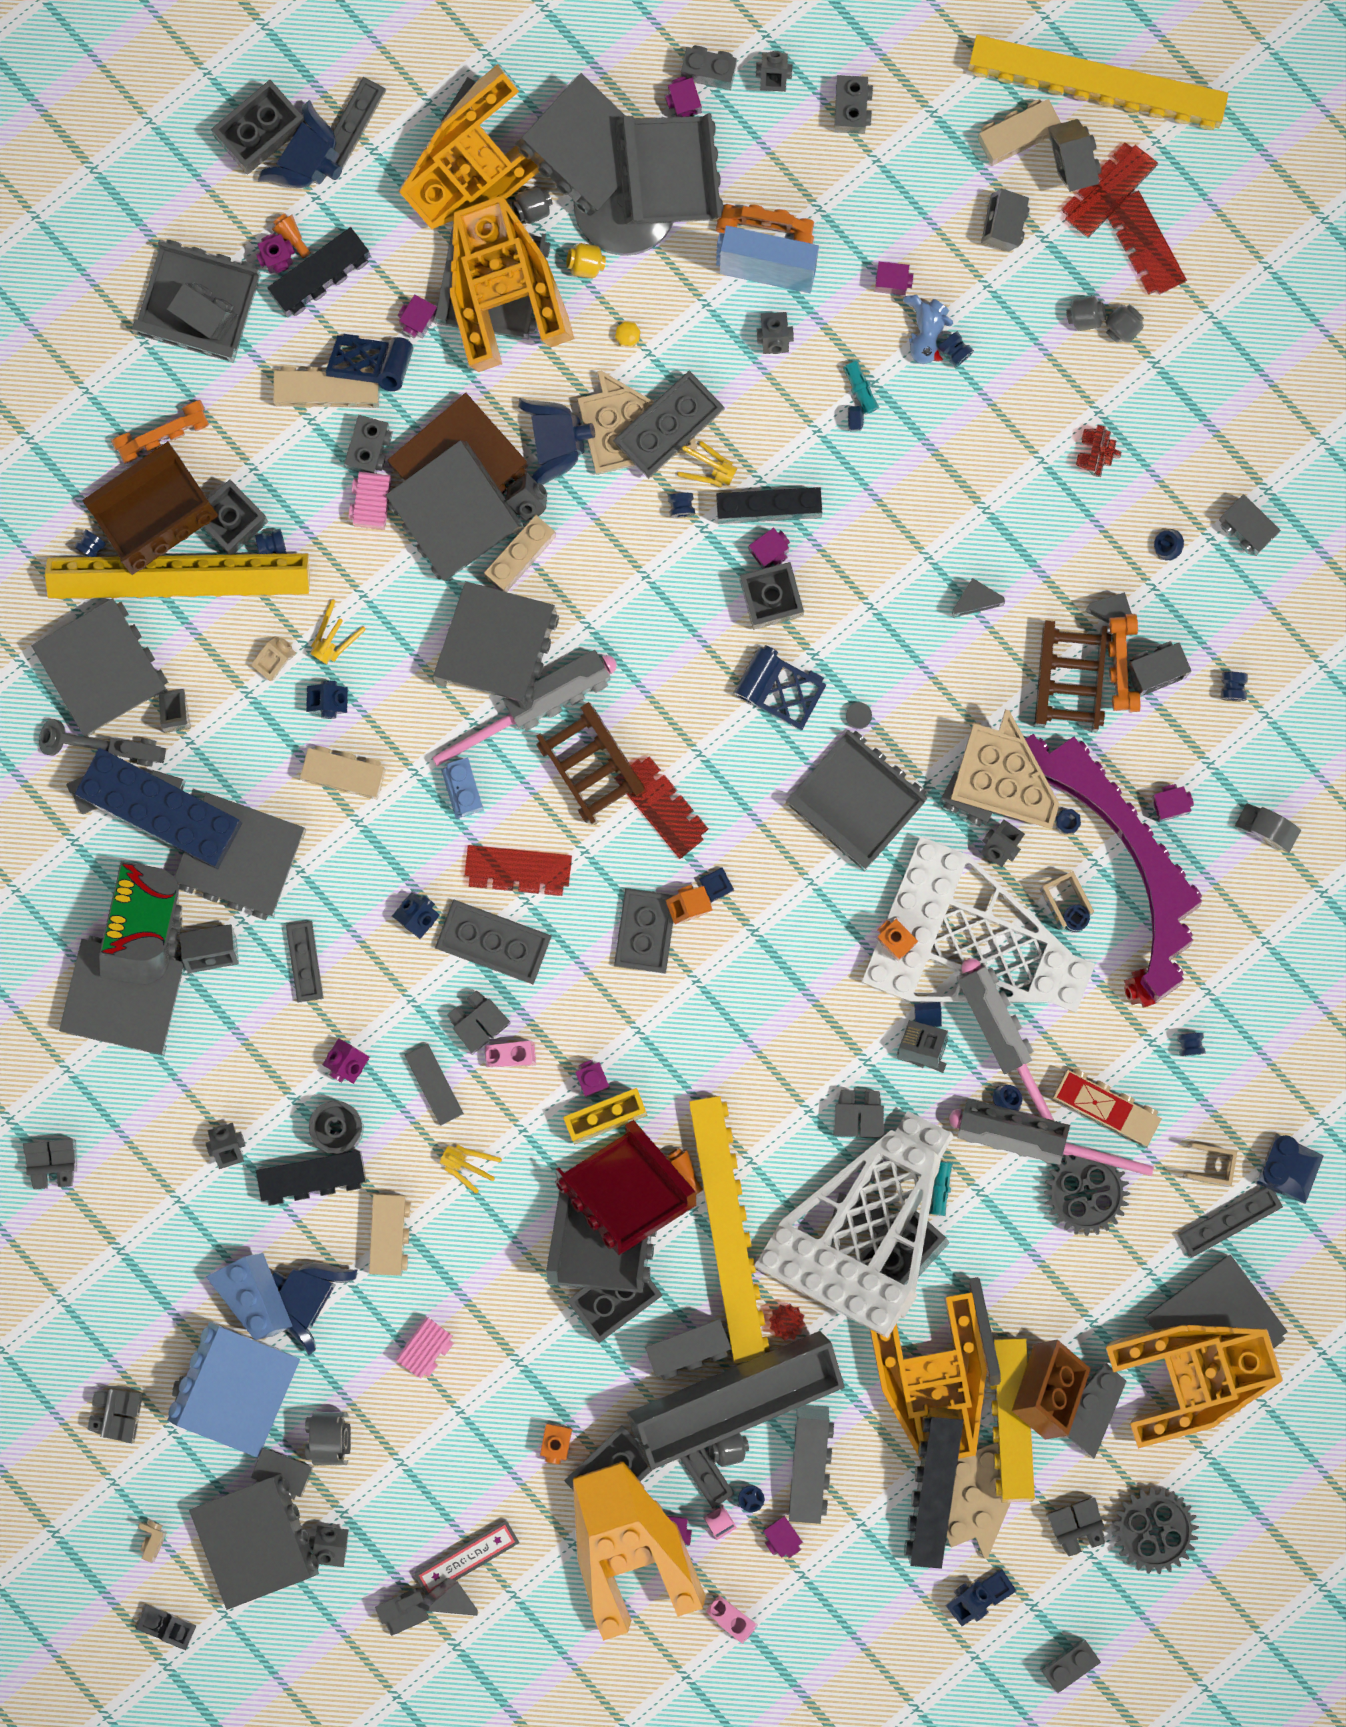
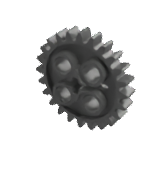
(1092, 1217)
(1132, 1539)

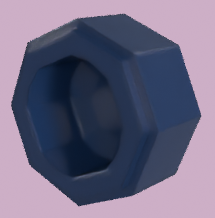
(855, 418)
(1068, 821)

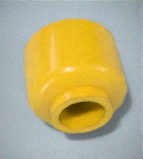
(585, 260)

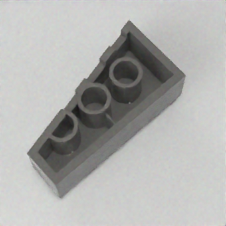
(810, 1464)

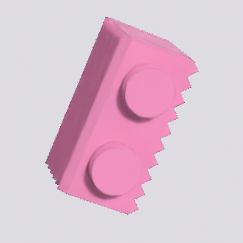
(371, 500)
(424, 1348)

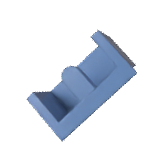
(462, 788)

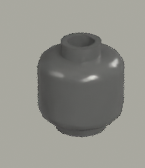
(532, 205)
(1086, 313)
(1124, 323)
(729, 1451)

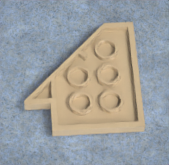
(611, 414)
(1004, 775)
(974, 1505)

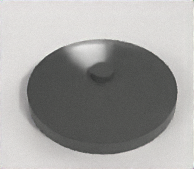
(608, 229)

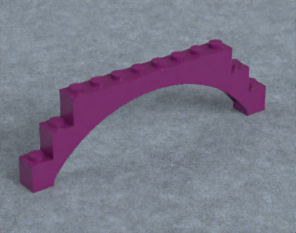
(1167, 890)

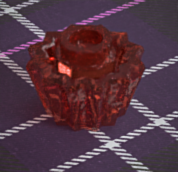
(787, 1321)

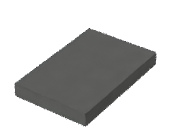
(644, 932)

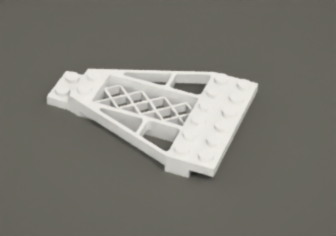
(922, 908)
(829, 1273)

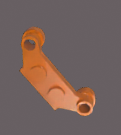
(774, 220)
(193, 417)
(1118, 673)

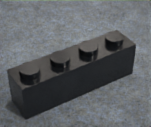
(319, 272)
(769, 505)
(311, 1176)

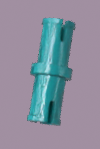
(861, 387)
(941, 1190)

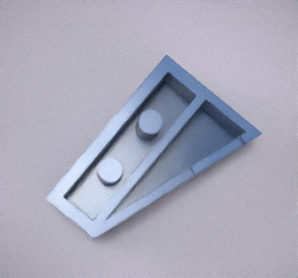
(252, 1296)

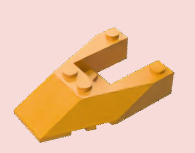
(462, 160)
(496, 265)
(1211, 1372)
(937, 1380)
(623, 1531)

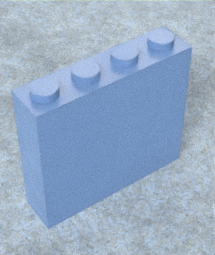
(767, 259)
(233, 1389)

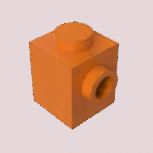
(689, 904)
(896, 939)
(556, 1443)

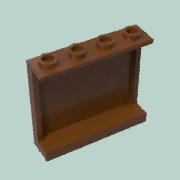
(466, 423)
(150, 508)

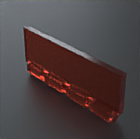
(1115, 185)
(1150, 246)
(665, 815)
(520, 866)

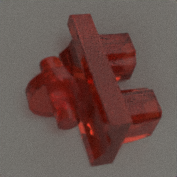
(1102, 450)

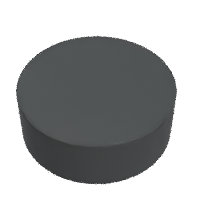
(858, 715)

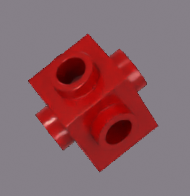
(1135, 991)

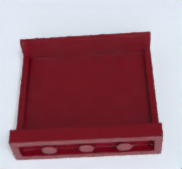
(627, 1190)

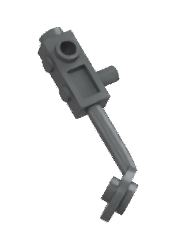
(53, 737)

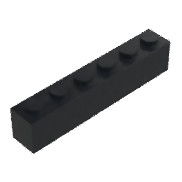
(935, 1487)

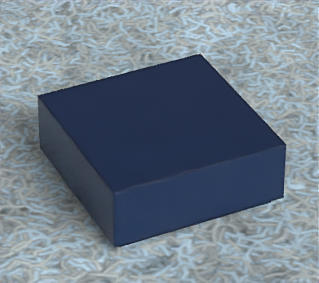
(716, 884)
(928, 1013)
(998, 1586)

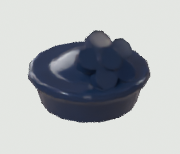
(1169, 544)
(1007, 1097)

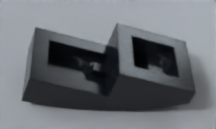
(165, 1626)

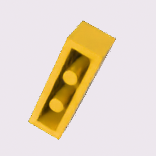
(605, 1116)

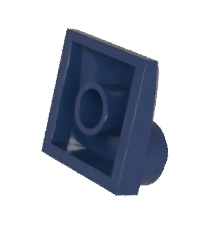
(1290, 1168)

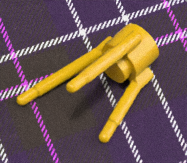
(723, 469)
(323, 648)
(454, 1159)

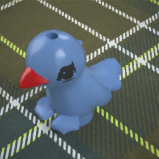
(930, 322)

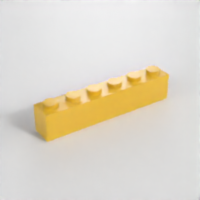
(1012, 1433)

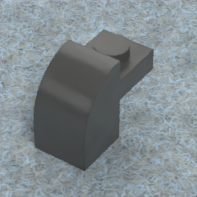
(1268, 826)

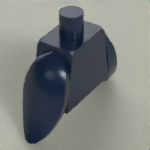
(308, 155)
(556, 436)
(306, 1294)

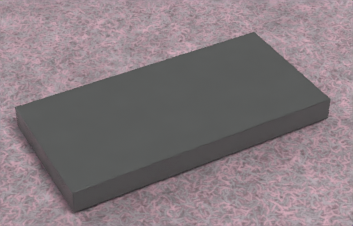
(668, 424)
(493, 942)

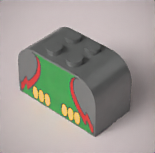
(141, 925)

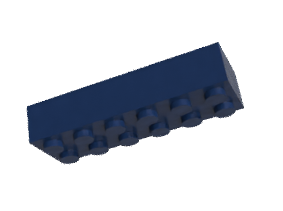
(158, 808)

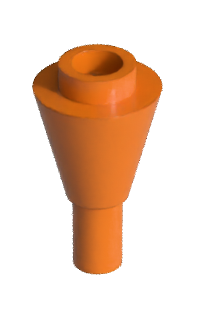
(288, 229)
(683, 1164)

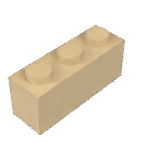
(1018, 131)
(520, 554)
(343, 772)
(389, 1235)

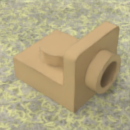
(273, 658)
(152, 1545)

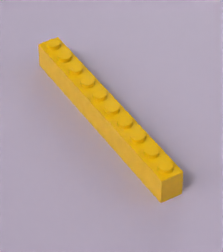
(1098, 82)
(179, 576)
(727, 1229)

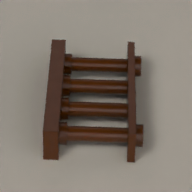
(1048, 687)
(602, 741)

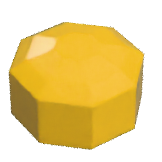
(627, 334)

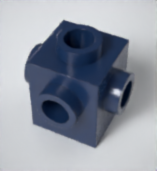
(327, 699)
(416, 914)
(970, 1603)

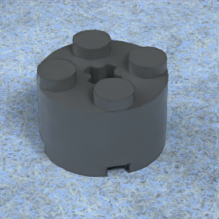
(321, 1131)
(328, 1438)

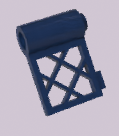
(388, 365)
(760, 678)

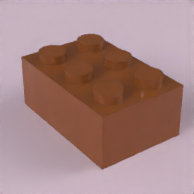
(1051, 1389)

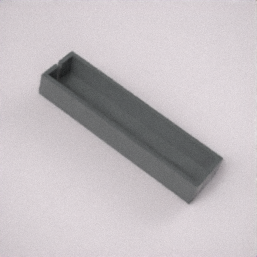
(735, 1400)

